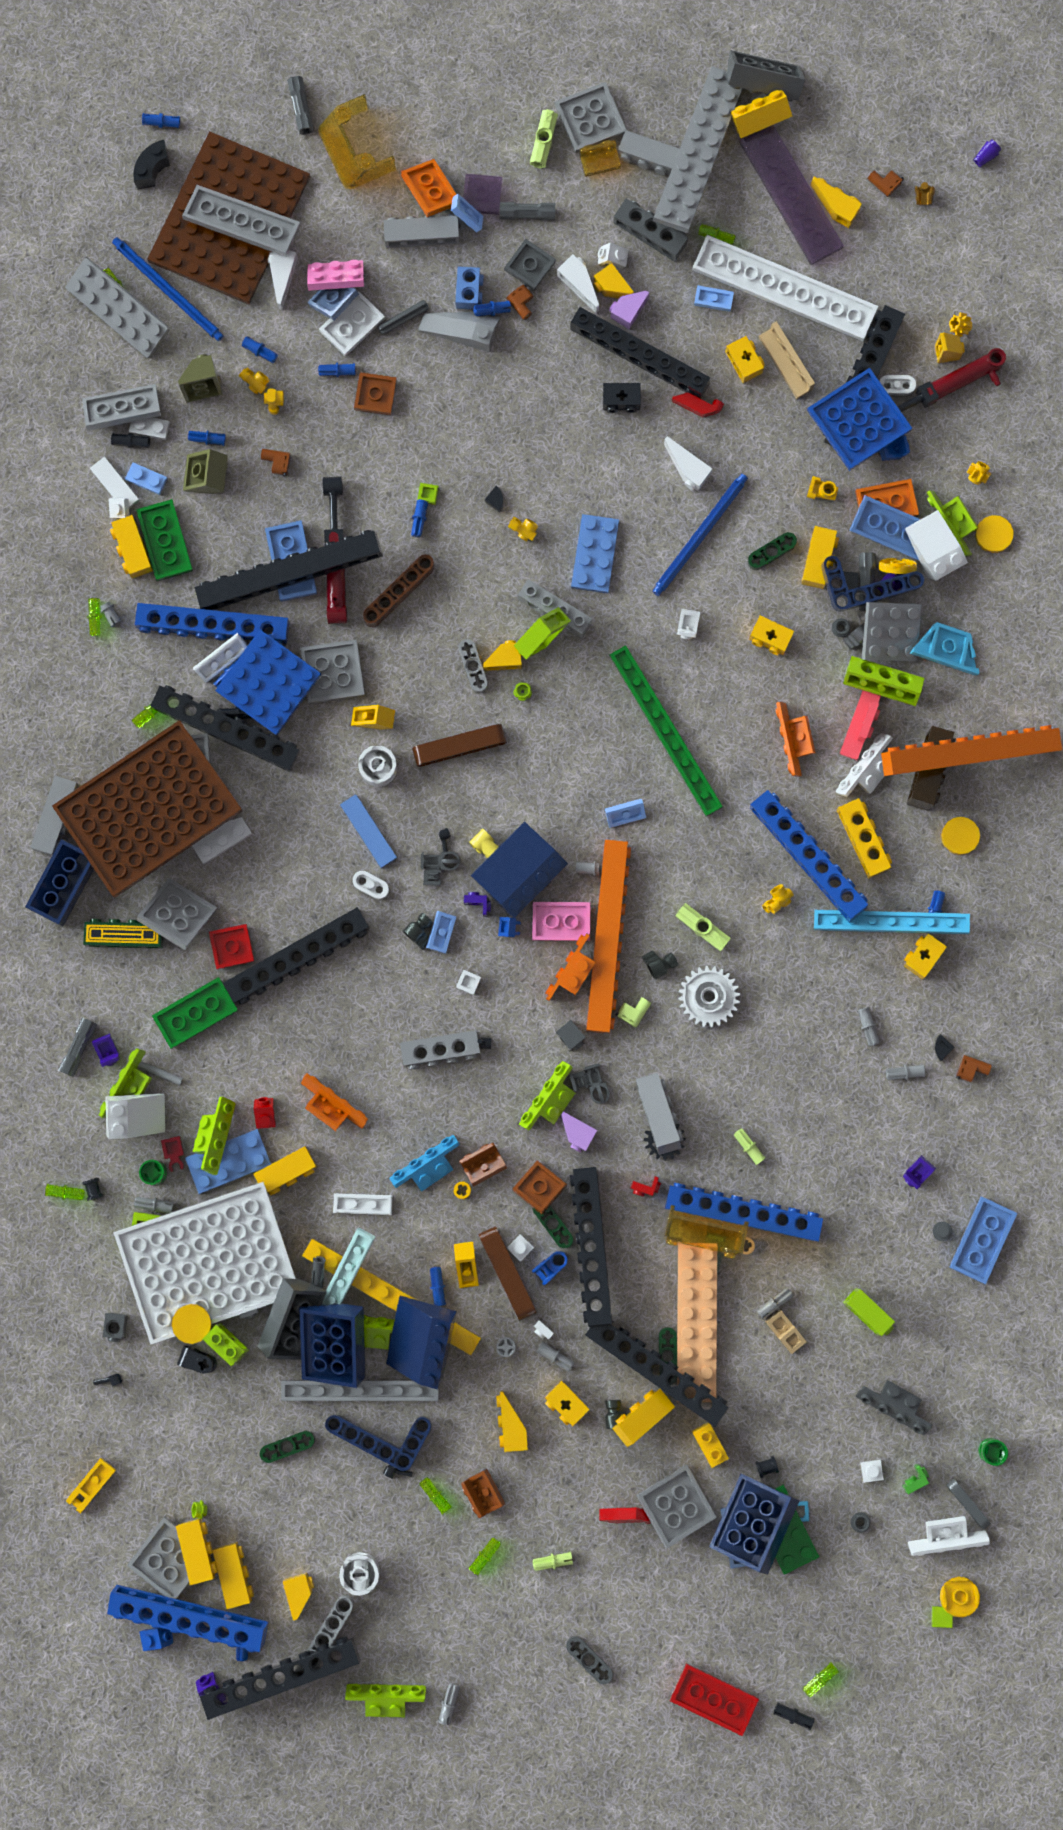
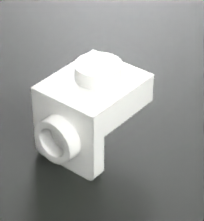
(613, 254)
(688, 623)

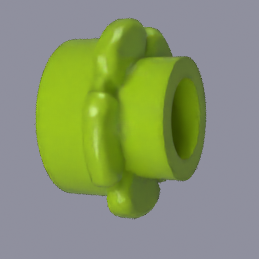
(522, 696)
(199, 1510)

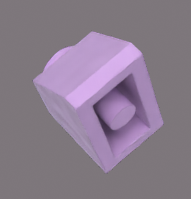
(628, 308)
(577, 1132)

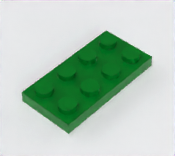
(164, 540)
(195, 1013)
(796, 1546)

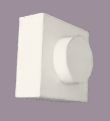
(119, 507)
(468, 982)
(520, 1247)
(542, 1331)
(872, 1470)

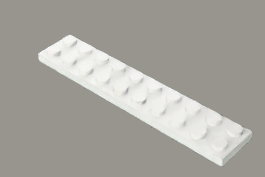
(785, 288)

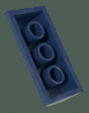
(61, 884)

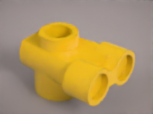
(257, 382)
(274, 399)
(818, 487)
(526, 530)
(781, 898)

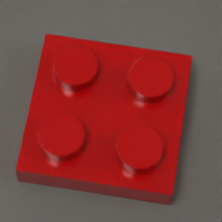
(231, 946)

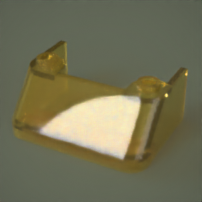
(351, 168)
(704, 1233)

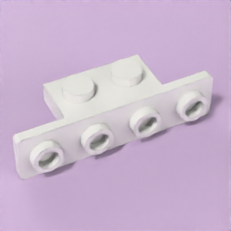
(868, 770)
(946, 1536)

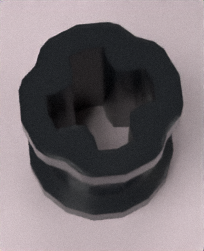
(93, 1189)
(767, 1467)

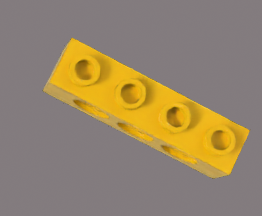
(871, 867)

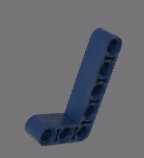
(867, 590)
(397, 1452)

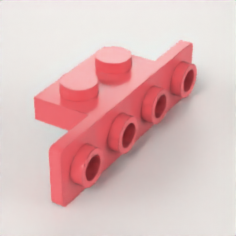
(861, 723)

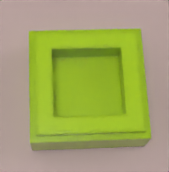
(428, 492)
(941, 1618)

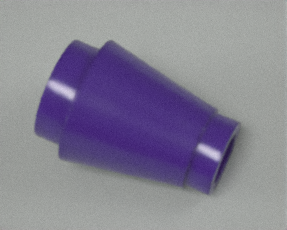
(987, 153)

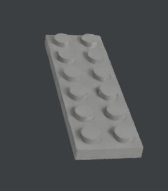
(241, 220)
(117, 307)

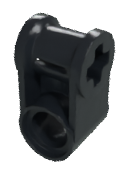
(194, 1359)

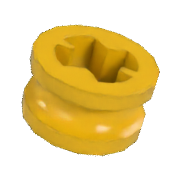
(468, 1191)

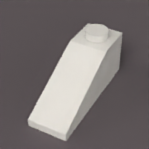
(282, 273)
(576, 277)
(691, 469)

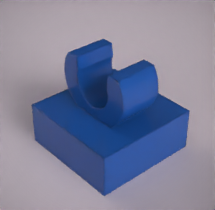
(507, 927)

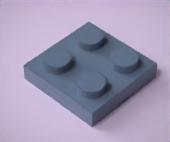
(332, 301)

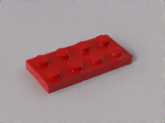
(714, 1699)

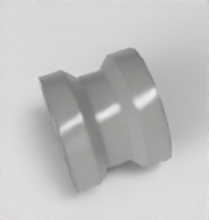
(503, 1347)

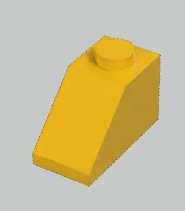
(611, 283)
(948, 348)
(504, 658)
(373, 717)
(466, 1264)
(298, 1592)

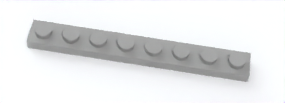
(367, 1391)

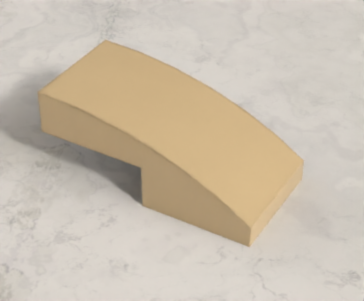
(785, 1331)

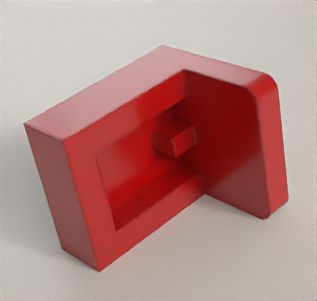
(264, 1113)
(641, 1189)

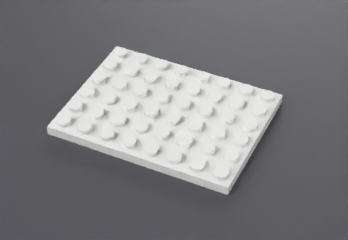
(208, 1254)

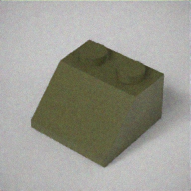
(205, 472)

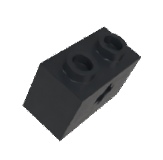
(631, 393)

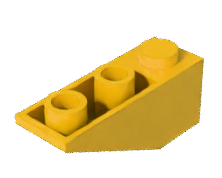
(838, 204)
(514, 1431)

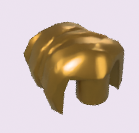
(924, 194)

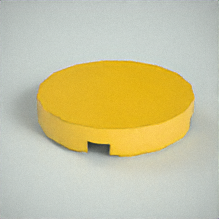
(994, 534)
(896, 566)
(960, 835)
(191, 1323)
(959, 1597)

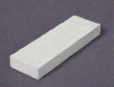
(113, 482)
(221, 658)
(363, 1204)

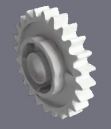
(712, 982)

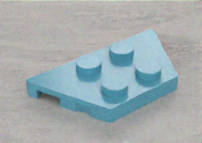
(948, 647)

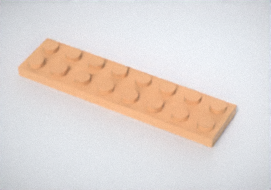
(697, 1317)

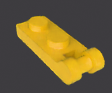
(91, 1484)

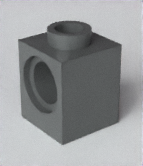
(571, 1036)
(121, 1319)

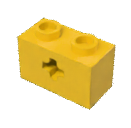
(745, 369)
(764, 628)
(934, 950)
(563, 1392)
(710, 1445)

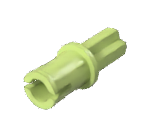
(749, 1146)
(552, 1561)

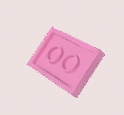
(335, 275)
(560, 921)

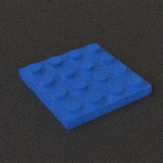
(859, 419)
(268, 682)

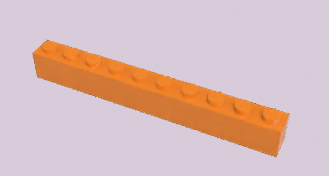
(971, 751)
(607, 936)

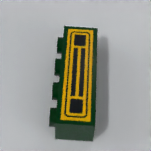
(120, 935)

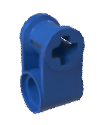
(549, 1267)

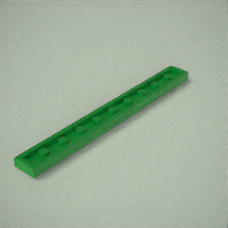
(665, 731)

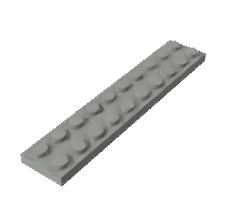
(697, 152)

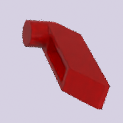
(698, 405)
(623, 1515)

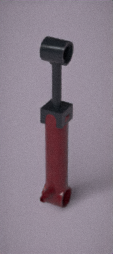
(933, 391)
(336, 580)

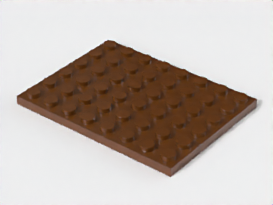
(213, 257)
(147, 809)

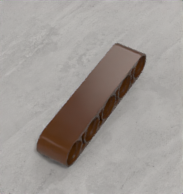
(401, 582)
(459, 744)
(507, 1273)

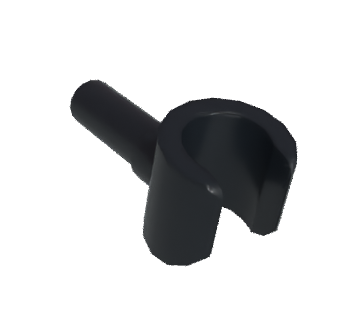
(444, 834)
(485, 1042)
(114, 1380)
(390, 1472)

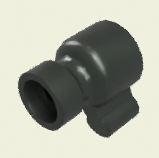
(416, 930)
(657, 966)
(613, 1413)

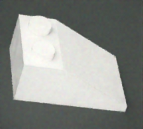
(935, 546)
(134, 1115)

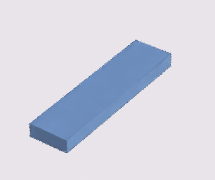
(368, 831)

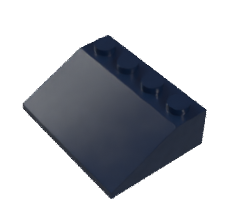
(519, 869)
(421, 1341)
(333, 1344)
(754, 1524)

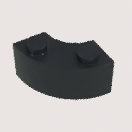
(149, 164)

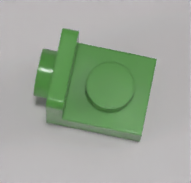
(913, 1483)

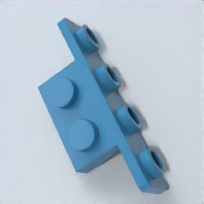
(428, 1167)

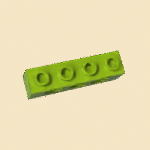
(883, 681)

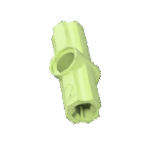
(542, 148)
(712, 935)

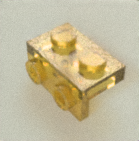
(599, 158)

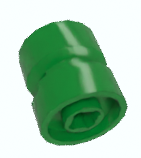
(153, 1172)
(993, 1451)

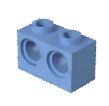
(466, 288)

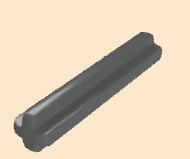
(403, 317)

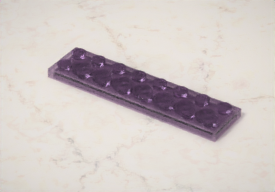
(791, 194)

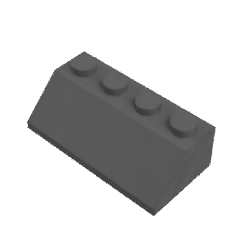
(764, 75)
(282, 1329)

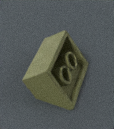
(200, 379)

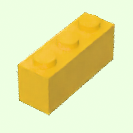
(761, 113)
(131, 547)
(820, 548)
(286, 1170)
(642, 1416)
(196, 1551)
(233, 1575)

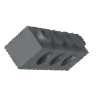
(654, 239)

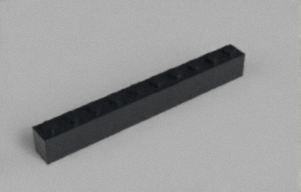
(289, 571)

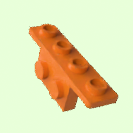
(796, 737)
(575, 971)
(329, 1106)

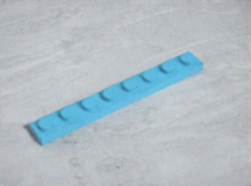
(894, 922)

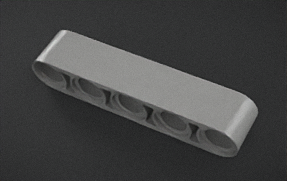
(329, 1631)

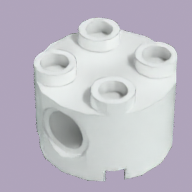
(377, 766)
(359, 1573)

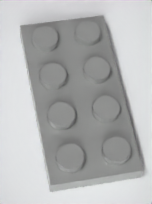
(121, 407)

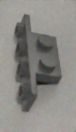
(896, 1404)

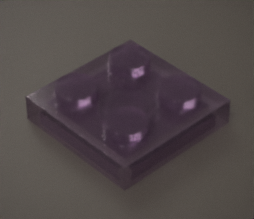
(483, 192)

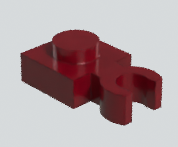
(172, 1150)

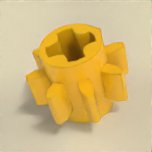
(960, 324)
(978, 472)

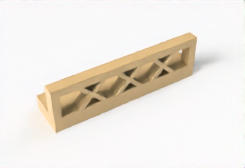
(787, 361)

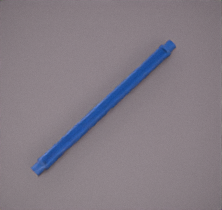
(170, 291)
(700, 534)

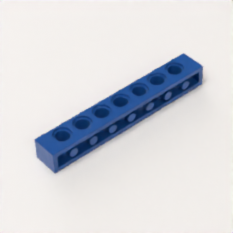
(146, 612)
(849, 910)
(810, 1232)
(197, 1614)

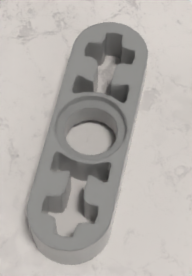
(473, 651)

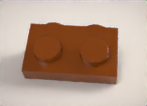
(483, 1164)
(482, 1493)

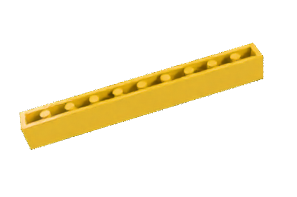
(384, 1291)

